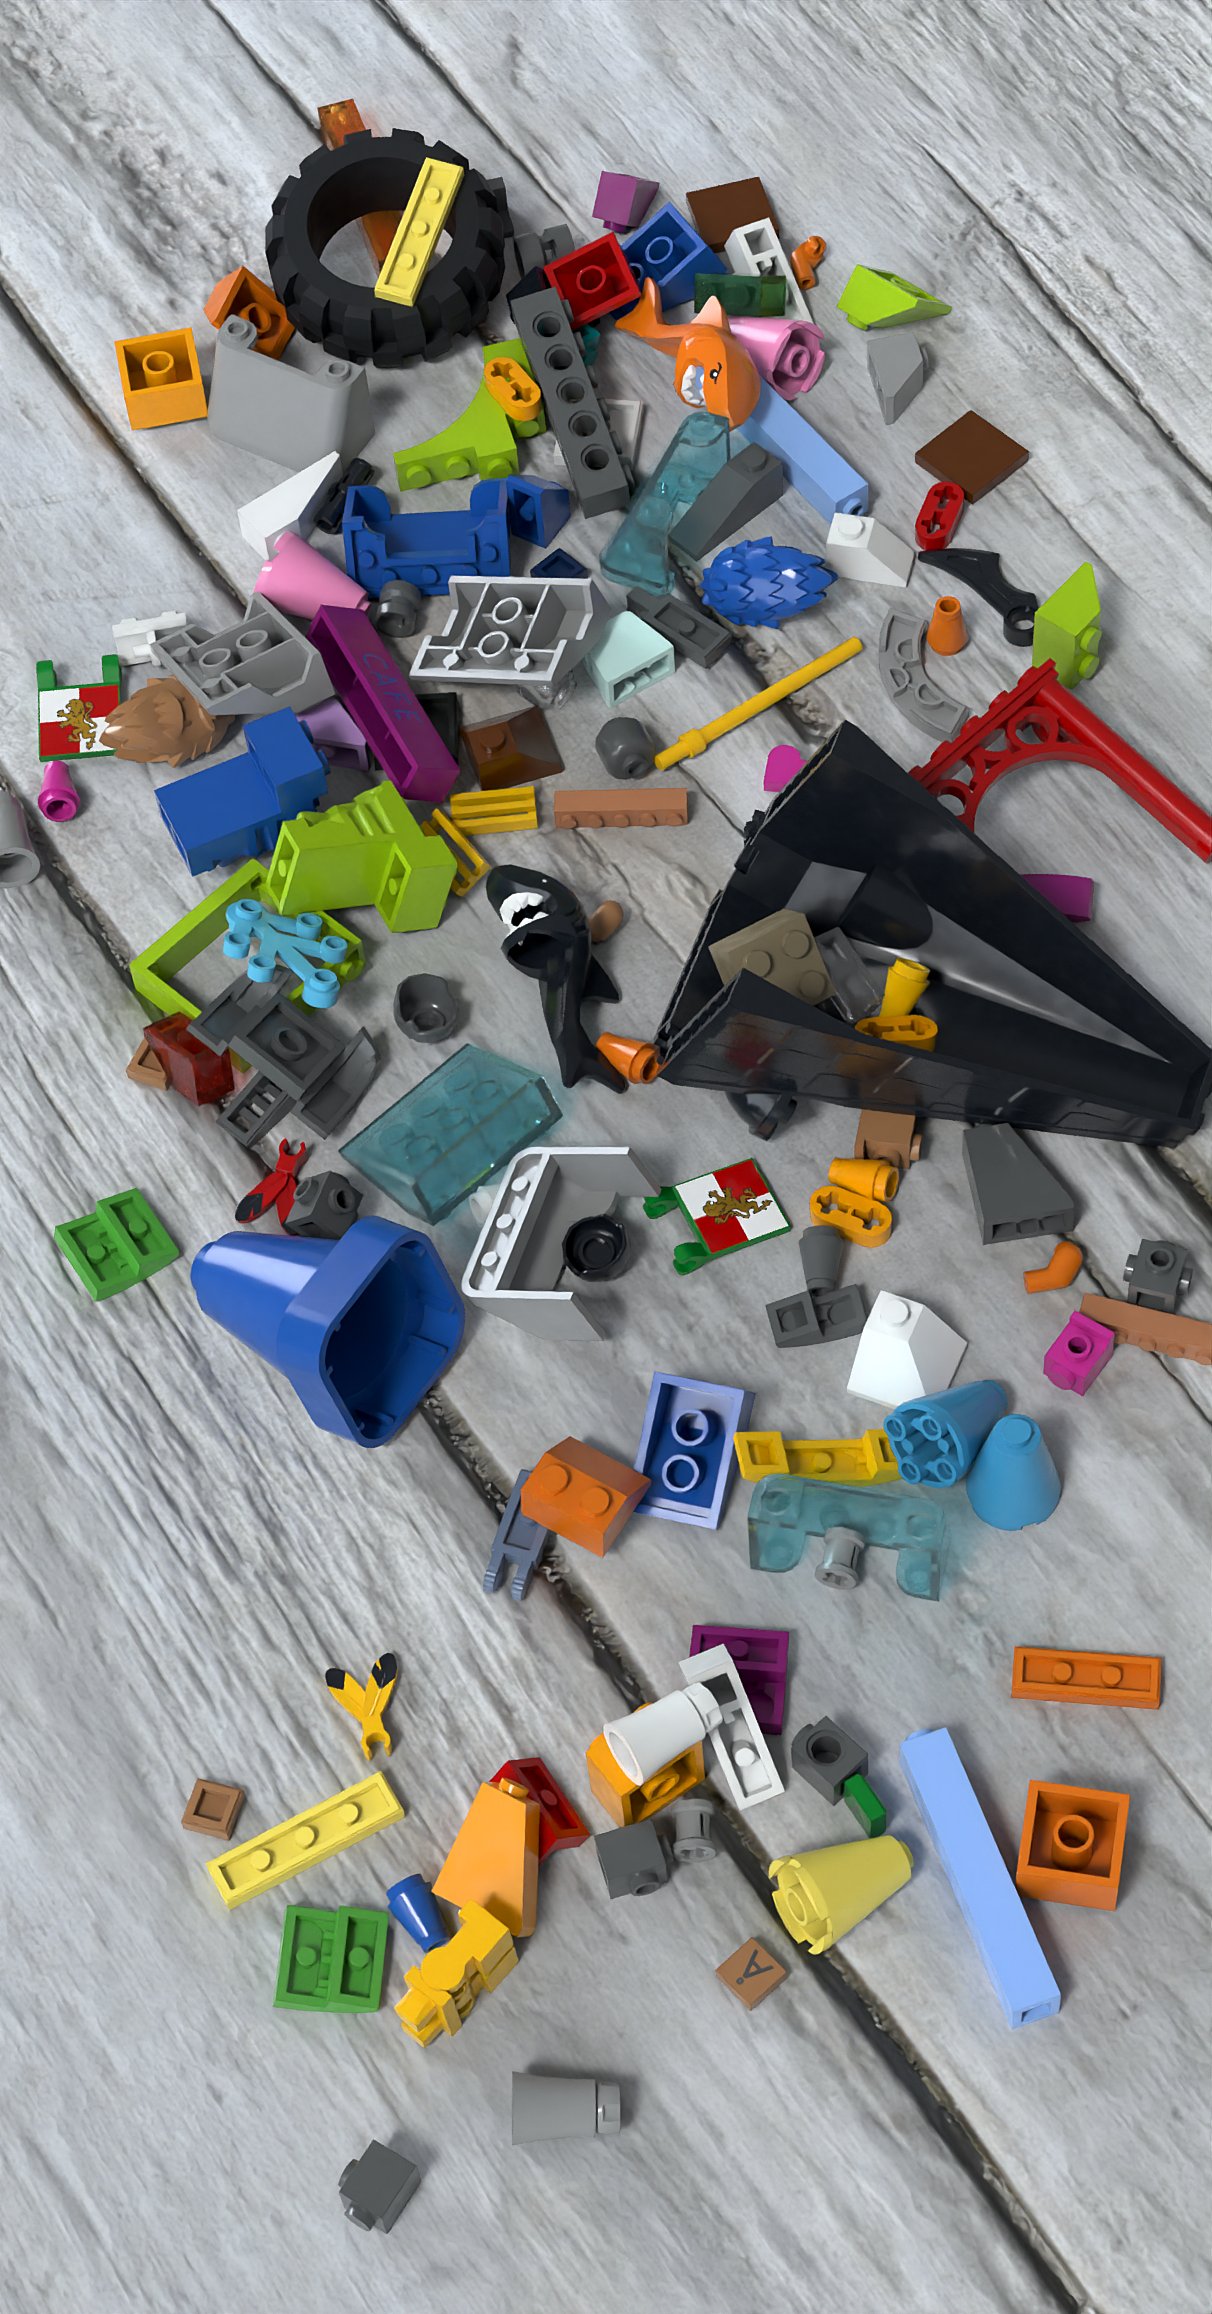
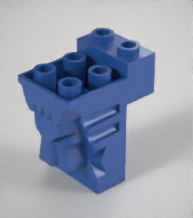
(243, 801)

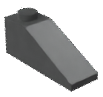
(730, 501)

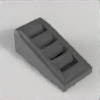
(252, 1094)

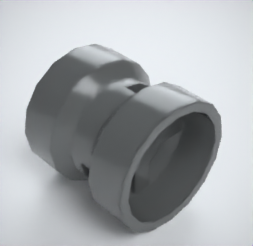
(397, 609)

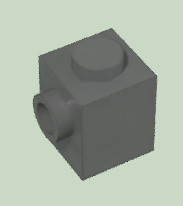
(633, 1859)
(377, 2187)

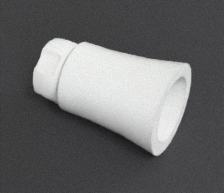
(661, 1731)

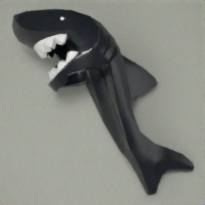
(558, 953)

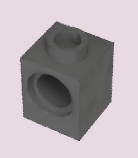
(829, 1777)

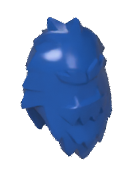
(764, 582)

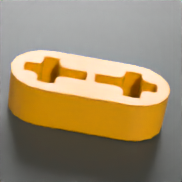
(520, 385)
(907, 1030)
(851, 1215)

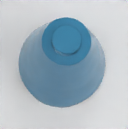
(1014, 1476)

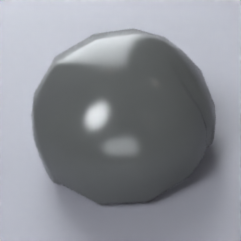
(425, 1008)

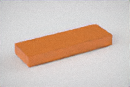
(1086, 1677)

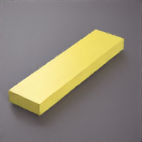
(419, 232)
(305, 1840)

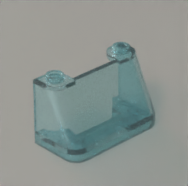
(681, 471)

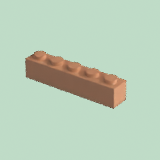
(621, 808)
(1151, 1328)

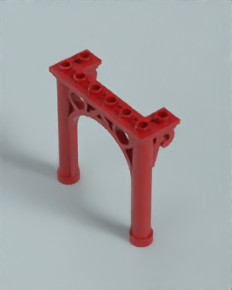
(1056, 719)

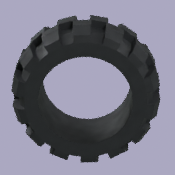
(369, 178)

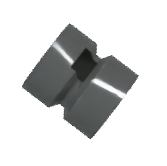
(531, 248)

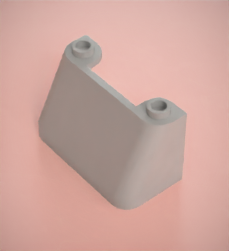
(285, 410)

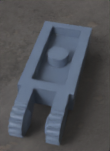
(517, 1542)

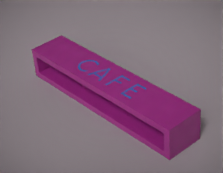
(382, 704)

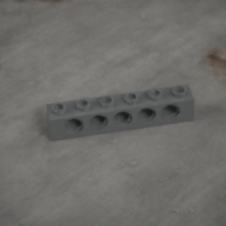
(595, 489)

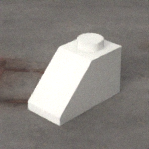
(867, 551)

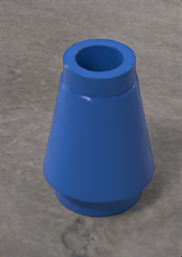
(418, 1912)

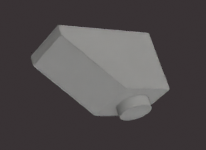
(896, 372)

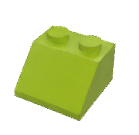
(1070, 628)

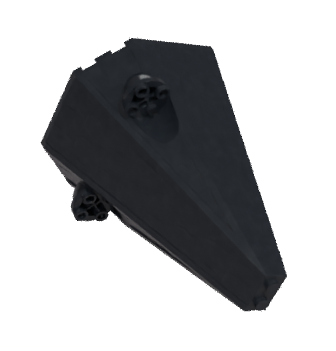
(1023, 1002)

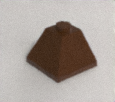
(510, 749)

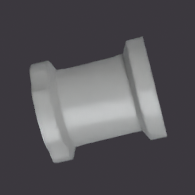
(840, 1558)
(693, 1830)

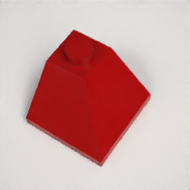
(594, 279)

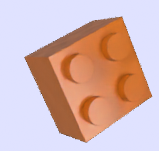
(1072, 1845)

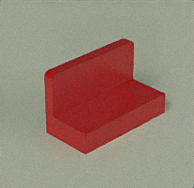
(558, 1821)

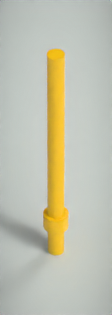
(695, 741)

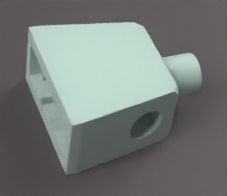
(628, 659)

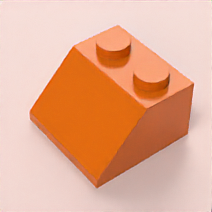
(582, 1494)

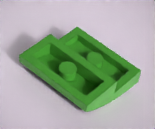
(116, 1244)
(331, 1960)

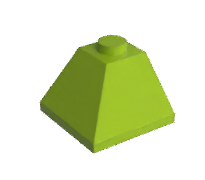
(886, 300)

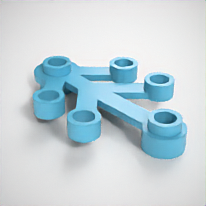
(250, 919)

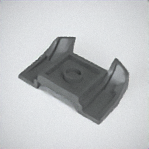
(290, 1049)

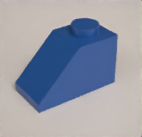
(536, 508)

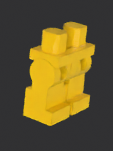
(454, 1975)

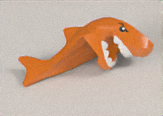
(729, 376)

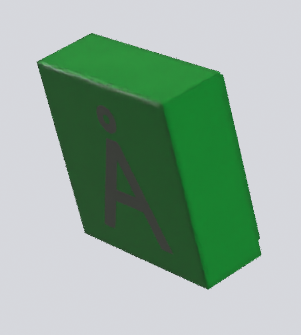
(865, 1806)

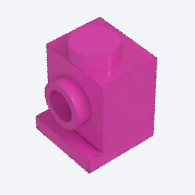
(1090, 1349)

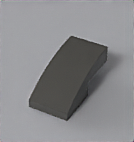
(817, 1320)

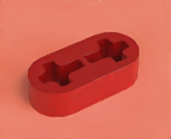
(947, 518)

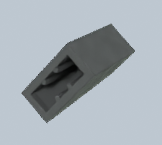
(1012, 1187)

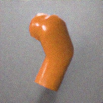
(805, 259)
(1059, 1271)

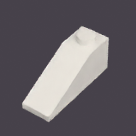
(758, 251)
(289, 506)
(738, 1738)

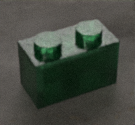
(742, 293)

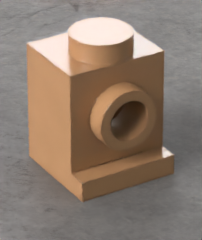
(888, 1138)

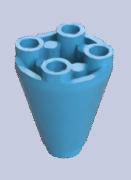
(944, 1431)

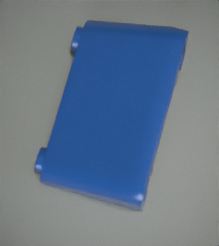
(426, 545)

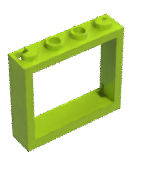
(205, 925)

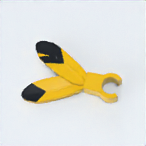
(369, 1704)

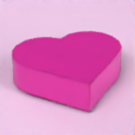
(781, 766)

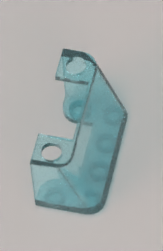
(792, 1506)

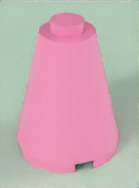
(782, 350)
(304, 579)

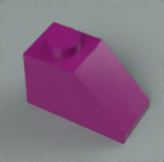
(623, 200)

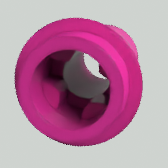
(58, 795)

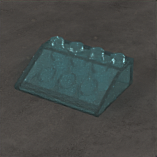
(453, 1132)

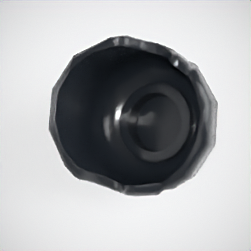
(596, 1248)

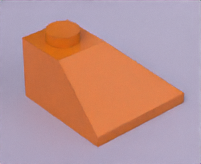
(254, 301)

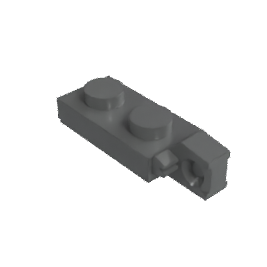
(681, 625)

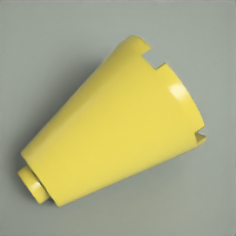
(837, 1887)

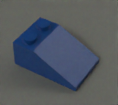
(671, 255)
(690, 1448)

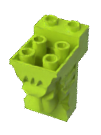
(360, 858)

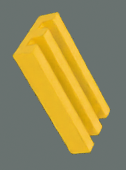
(493, 806)
(471, 877)

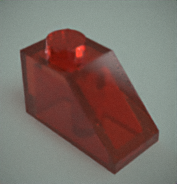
(188, 1062)

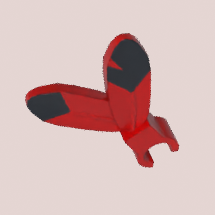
(276, 1187)

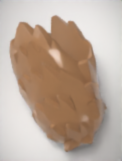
(163, 725)

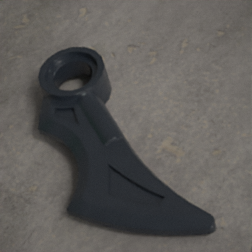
(982, 573)

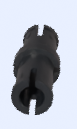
(331, 514)

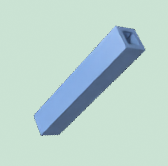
(806, 457)
(979, 1878)

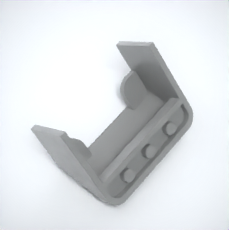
(524, 1232)

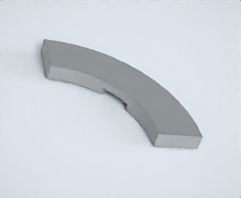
(908, 685)

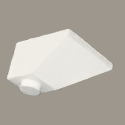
(904, 1353)

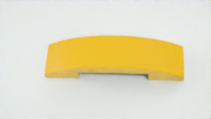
(838, 1461)

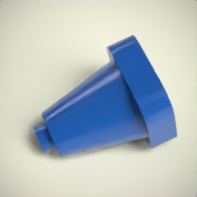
(346, 1320)

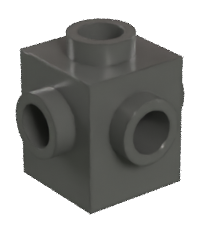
(324, 1206)
(1157, 1275)

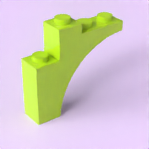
(477, 441)

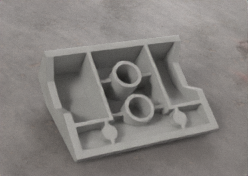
(513, 631)
(249, 666)

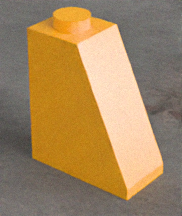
(497, 1857)

